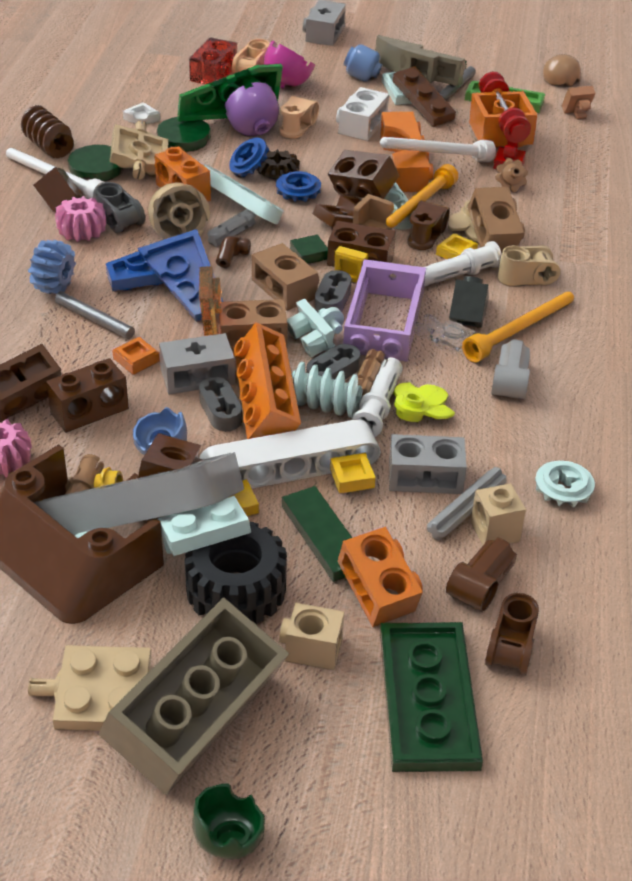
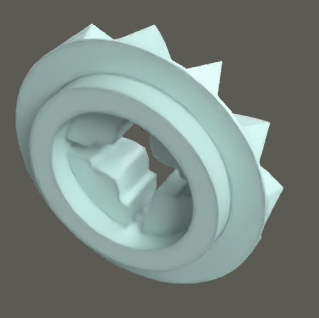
(572, 475)

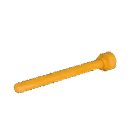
(444, 178)
(480, 345)

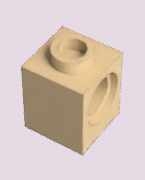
(498, 514)
(313, 635)

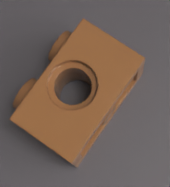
(495, 217)
(284, 275)

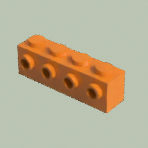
(265, 383)

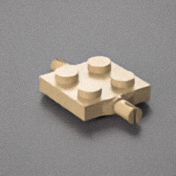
(136, 149)
(91, 683)

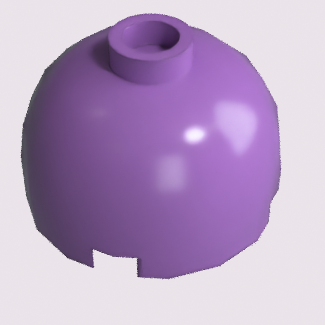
(252, 109)

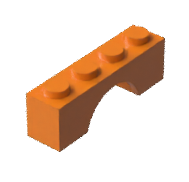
(411, 165)

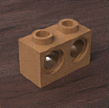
(240, 316)

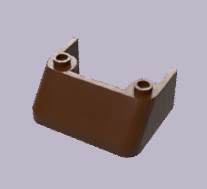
(54, 566)

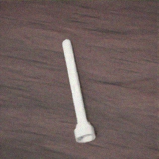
(481, 150)
(88, 187)

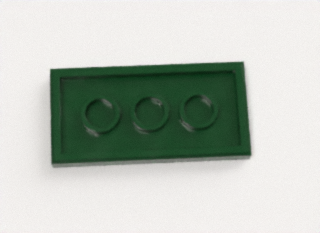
(429, 698)

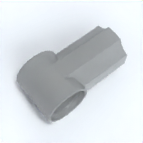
(512, 373)

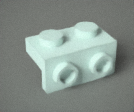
(203, 526)

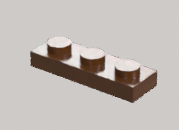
(424, 96)

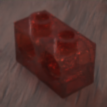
(212, 61)

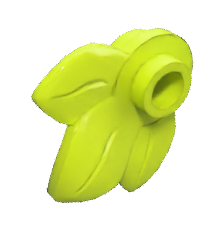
(416, 402)

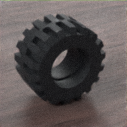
(253, 590)

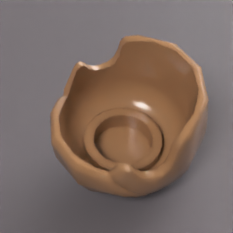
(562, 70)

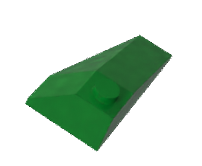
(209, 100)

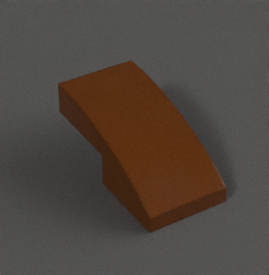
(341, 212)

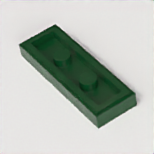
(318, 527)

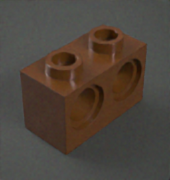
(363, 174)
(375, 241)
(25, 380)
(87, 395)

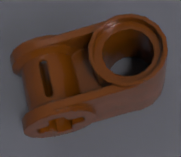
(427, 225)
(514, 633)

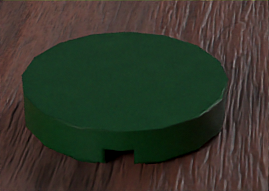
(185, 134)
(93, 163)

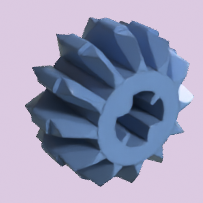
(52, 266)

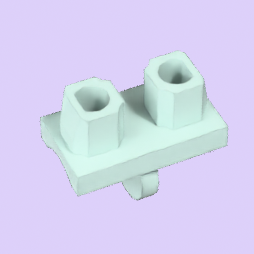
(320, 326)

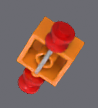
(502, 114)

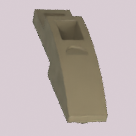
(434, 66)

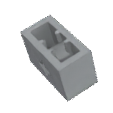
(325, 22)
(192, 360)

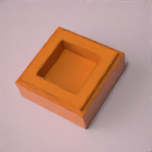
(136, 355)

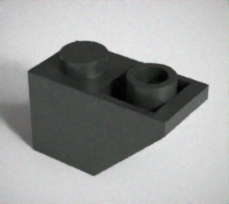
(469, 301)

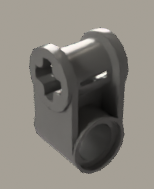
(119, 206)

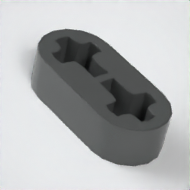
(328, 291)
(339, 358)
(226, 401)

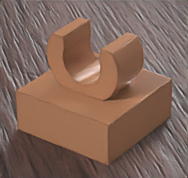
(578, 101)

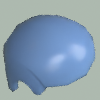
(164, 423)

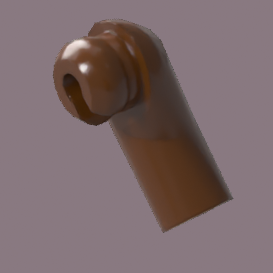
(231, 247)

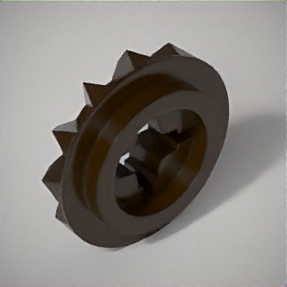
(286, 161)

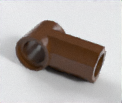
(479, 579)

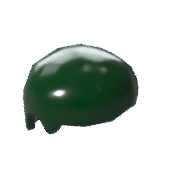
(227, 823)

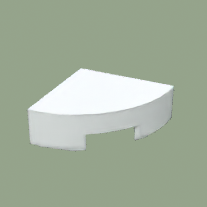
(141, 112)

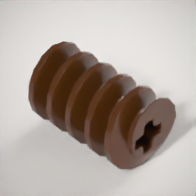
(47, 131)

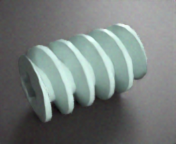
(326, 391)

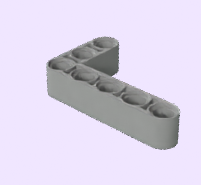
(147, 496)

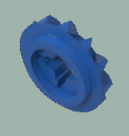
(248, 156)
(289, 184)

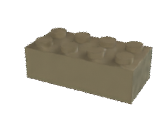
(192, 695)

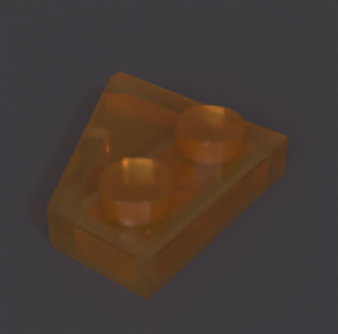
(210, 300)

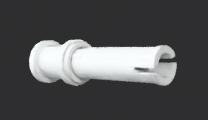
(469, 263)
(375, 404)

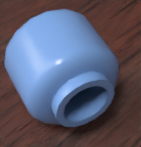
(363, 63)

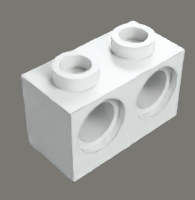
(362, 113)

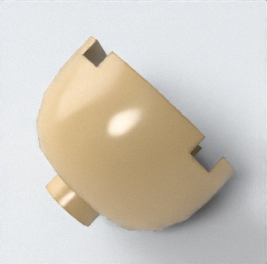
(177, 210)

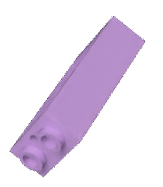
(376, 279)

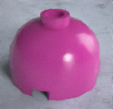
(294, 66)

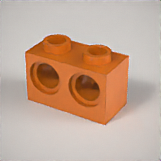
(178, 166)
(372, 577)

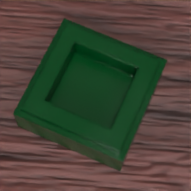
(310, 248)

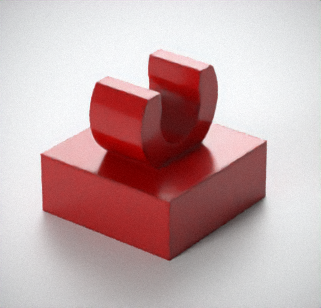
(509, 151)

